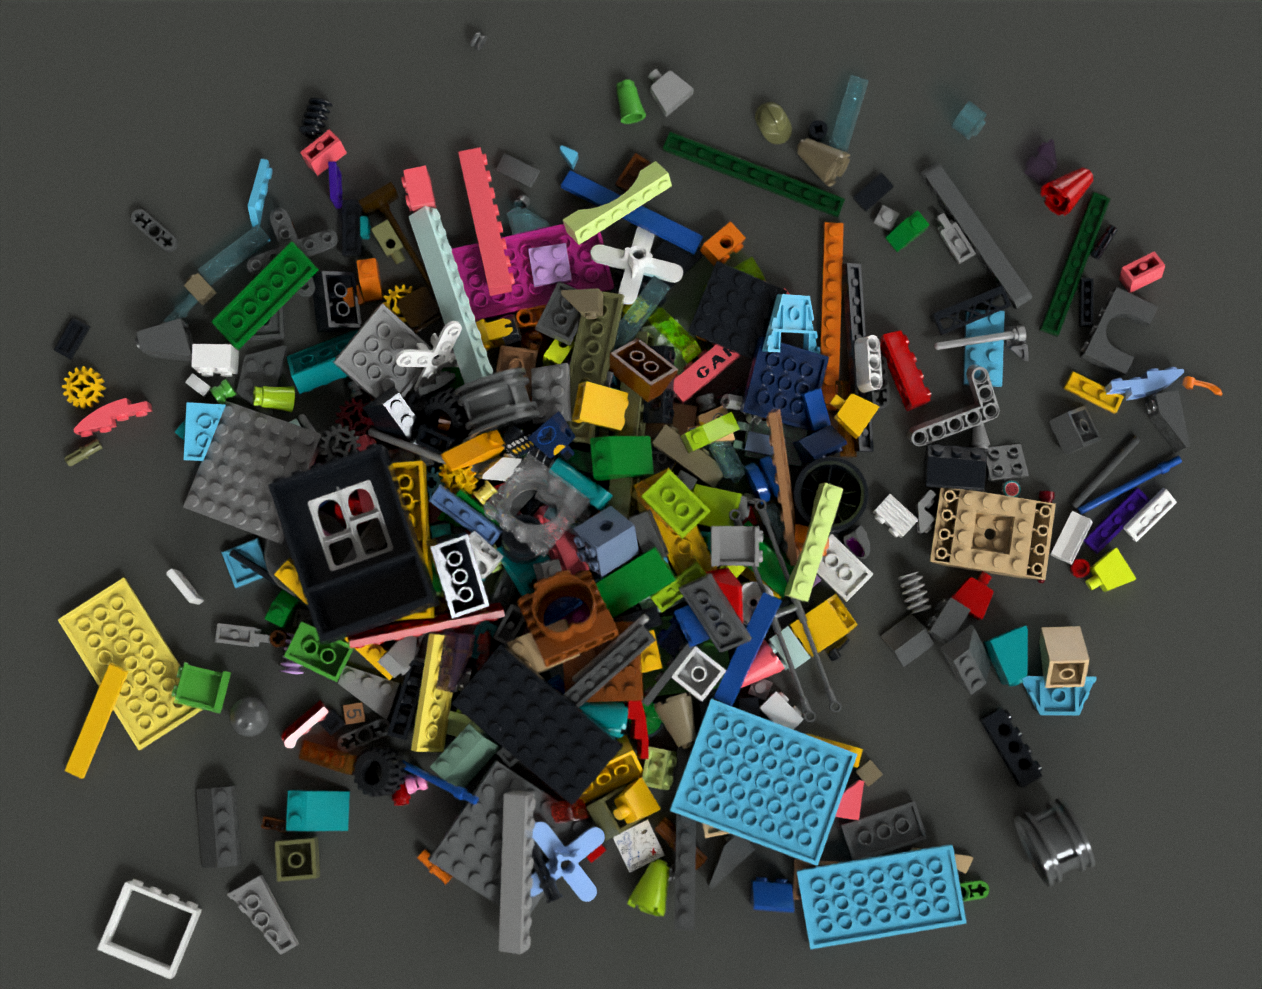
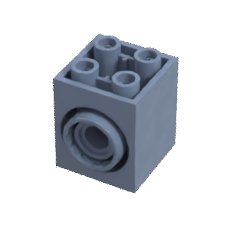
(606, 541)

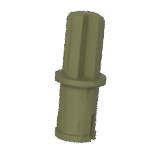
(83, 452)

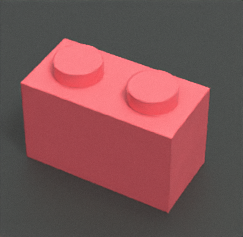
(323, 150)
(1142, 272)

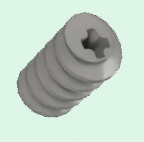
(915, 594)

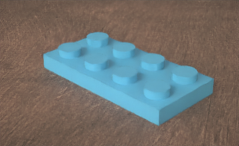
(985, 354)

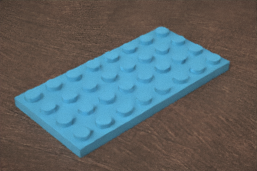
(881, 896)

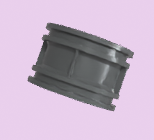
(497, 402)
(1054, 841)

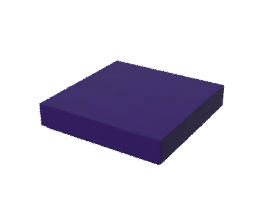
(335, 184)

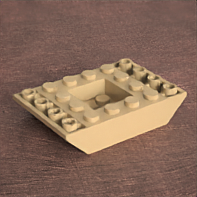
(1019, 527)

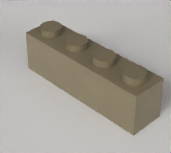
(696, 462)

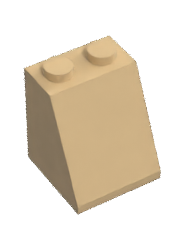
(1063, 657)

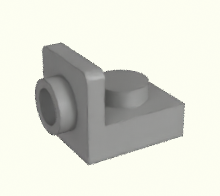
(743, 508)

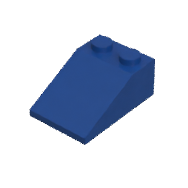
(771, 895)

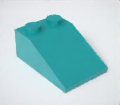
(318, 810)

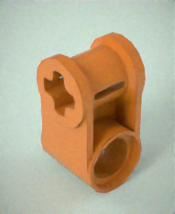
(533, 313)

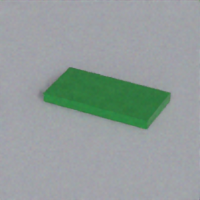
(635, 582)

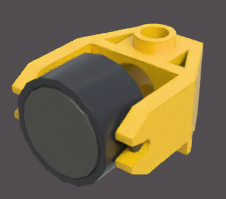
(499, 332)

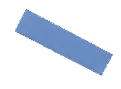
(465, 514)

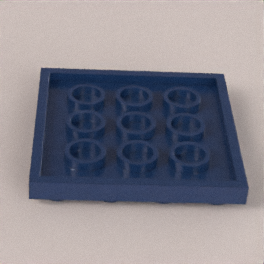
(780, 380)

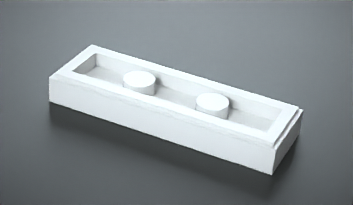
(1150, 514)

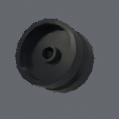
(515, 550)

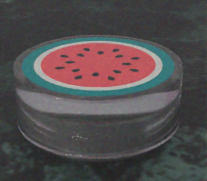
(1011, 488)

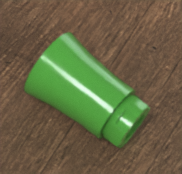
(629, 102)

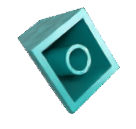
(1010, 655)

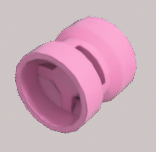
(412, 785)

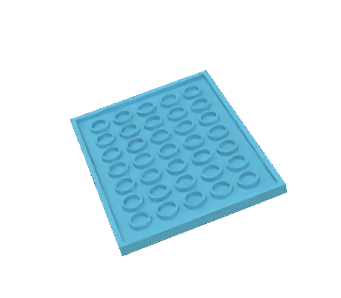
(763, 782)

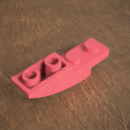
(105, 417)

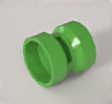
(223, 391)

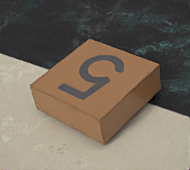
(354, 713)

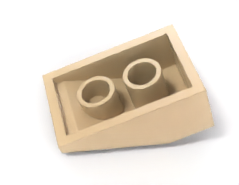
(527, 650)

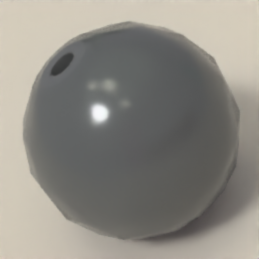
(249, 716)

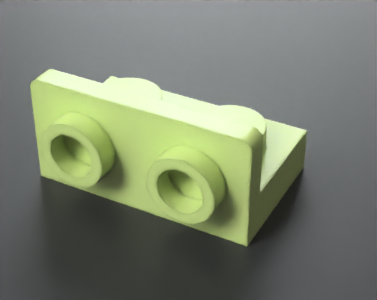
(659, 768)

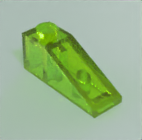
(675, 335)

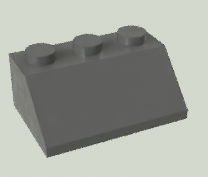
(968, 659)

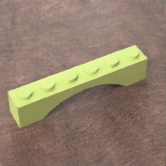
(588, 222)
(821, 521)

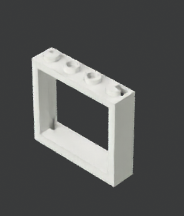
(137, 958)

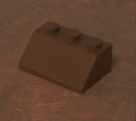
(642, 369)

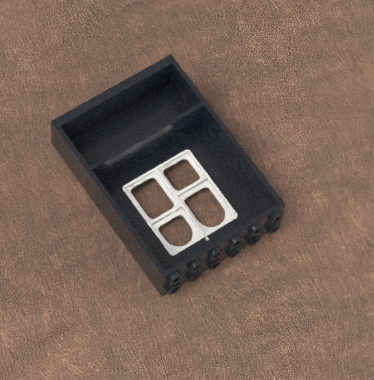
(372, 586)

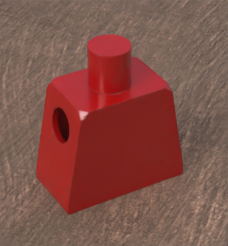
(975, 595)

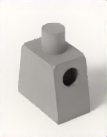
(669, 91)

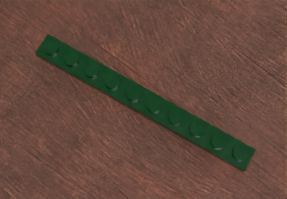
(753, 174)

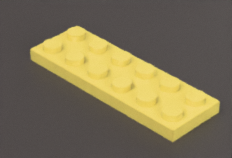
(433, 704)

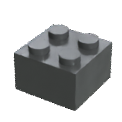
(947, 620)

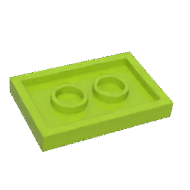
(675, 503)

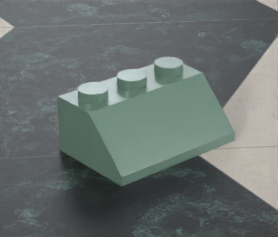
(465, 756)

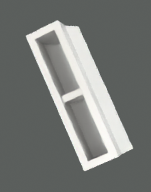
(1071, 537)

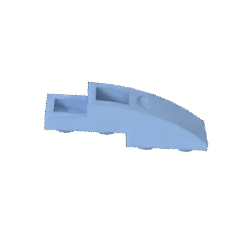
(1146, 385)

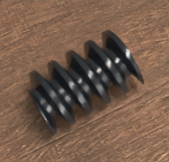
(314, 117)

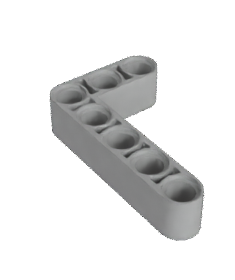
(961, 415)

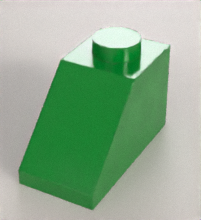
(907, 231)
(282, 609)

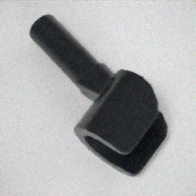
(834, 653)

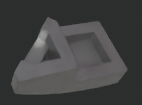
(1018, 347)

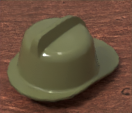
(773, 123)

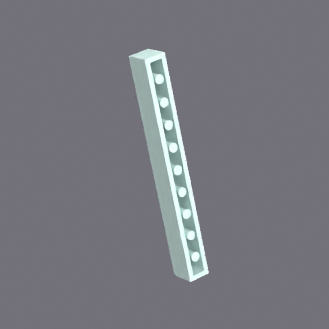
(450, 292)

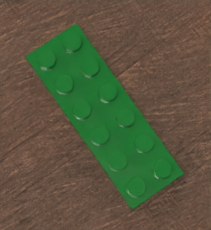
(264, 295)

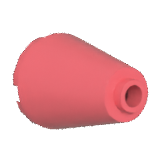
(764, 665)

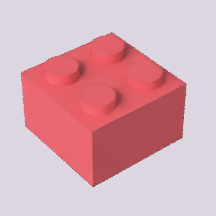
(419, 188)

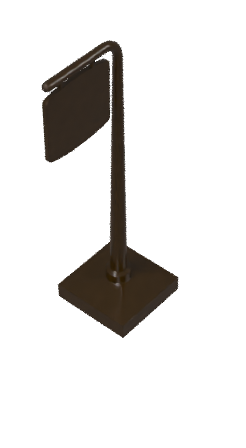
(419, 304)

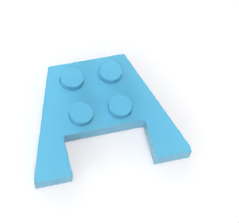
(791, 315)

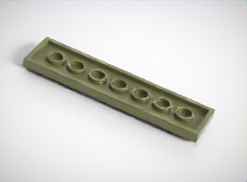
(591, 356)

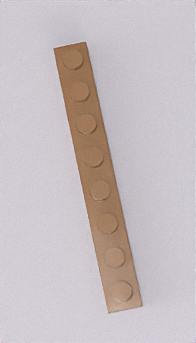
(782, 478)

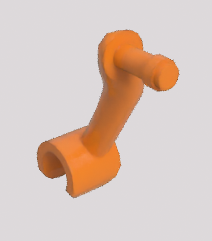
(1189, 382)

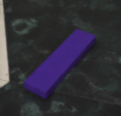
(1116, 520)

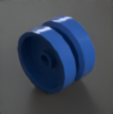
(763, 480)

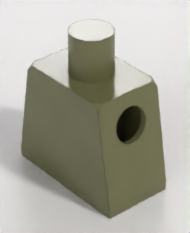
(384, 234)

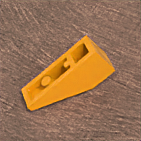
(474, 451)

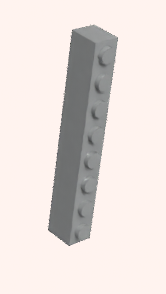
(516, 871)

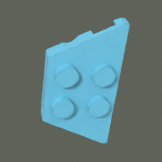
(1057, 700)

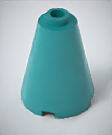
(609, 715)

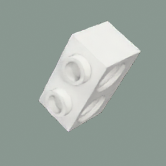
(485, 555)

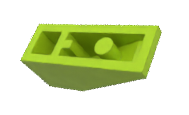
(709, 432)

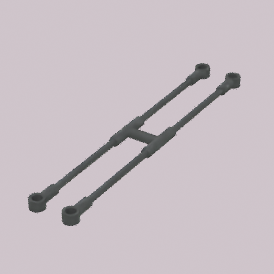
(796, 606)

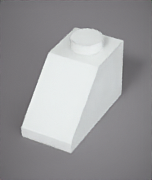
(499, 468)

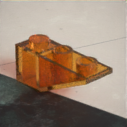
(328, 757)

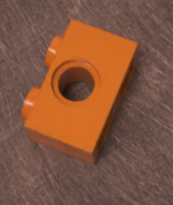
(728, 235)

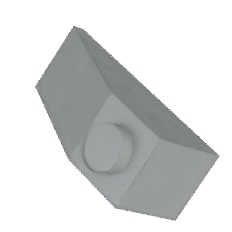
(399, 656)

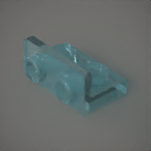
(728, 460)

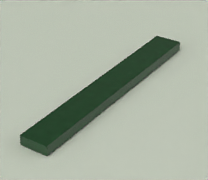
(1075, 264)

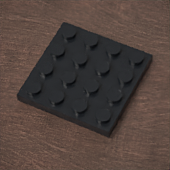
(734, 310)

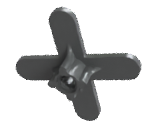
(285, 234)

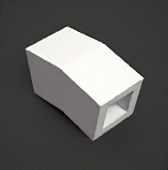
(198, 385)

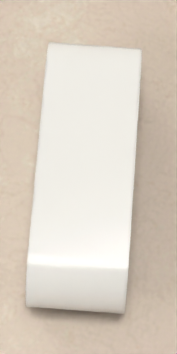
(868, 363)

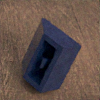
(819, 444)

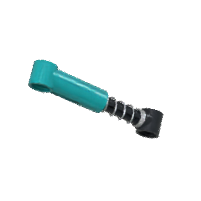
(598, 496)

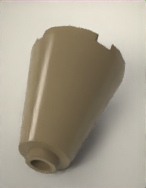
(823, 159)
(678, 719)

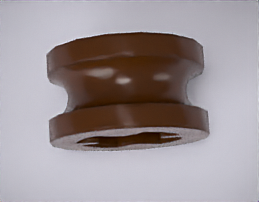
(275, 634)

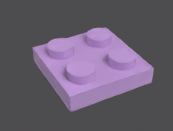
(550, 265)

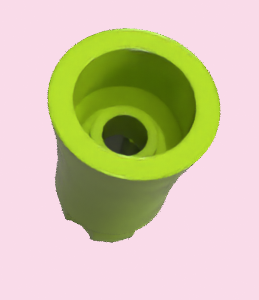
(274, 397)

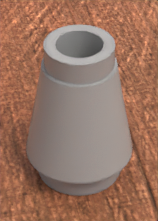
(980, 437)

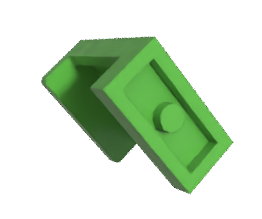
(201, 688)

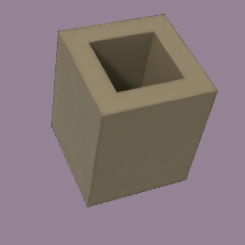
(199, 288)

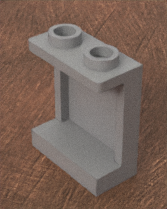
(736, 546)

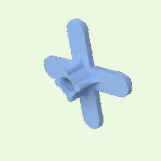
(575, 852)

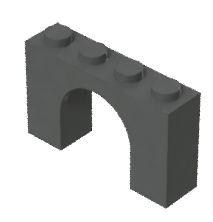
(1097, 348)

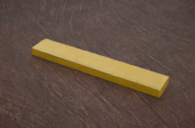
(96, 721)

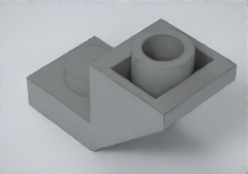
(925, 520)

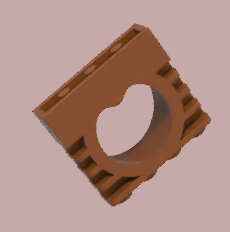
(578, 638)

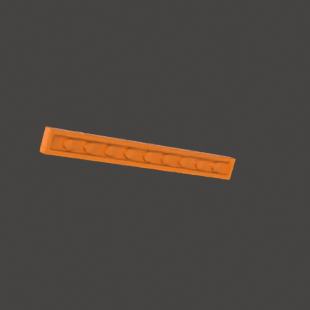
(831, 307)

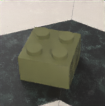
(297, 859)

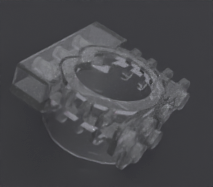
(534, 475)

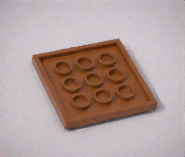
(623, 687)

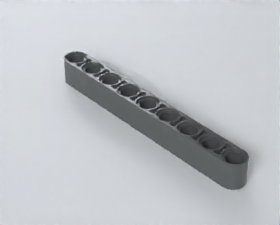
(976, 234)

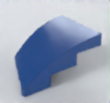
(691, 626)

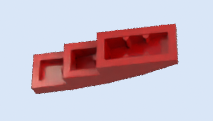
(638, 727)

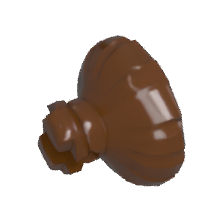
(530, 336)

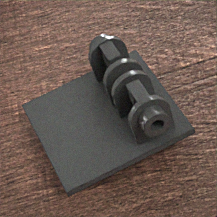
(1006, 462)

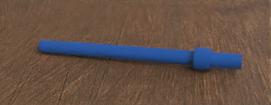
(1162, 468)
(459, 792)

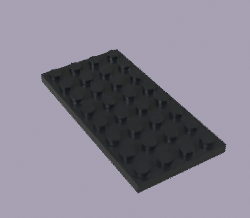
(537, 724)

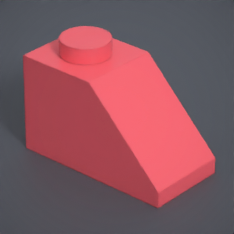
(851, 801)

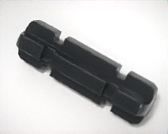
(1104, 242)

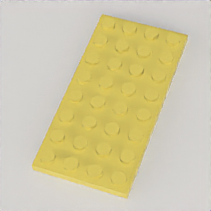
(120, 632)

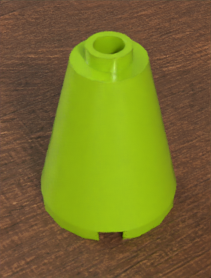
(652, 889)

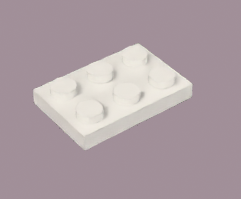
(842, 570)

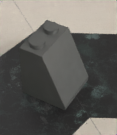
(167, 341)

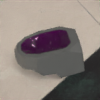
(857, 542)

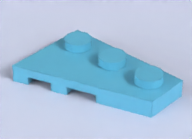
(259, 192)
(199, 428)

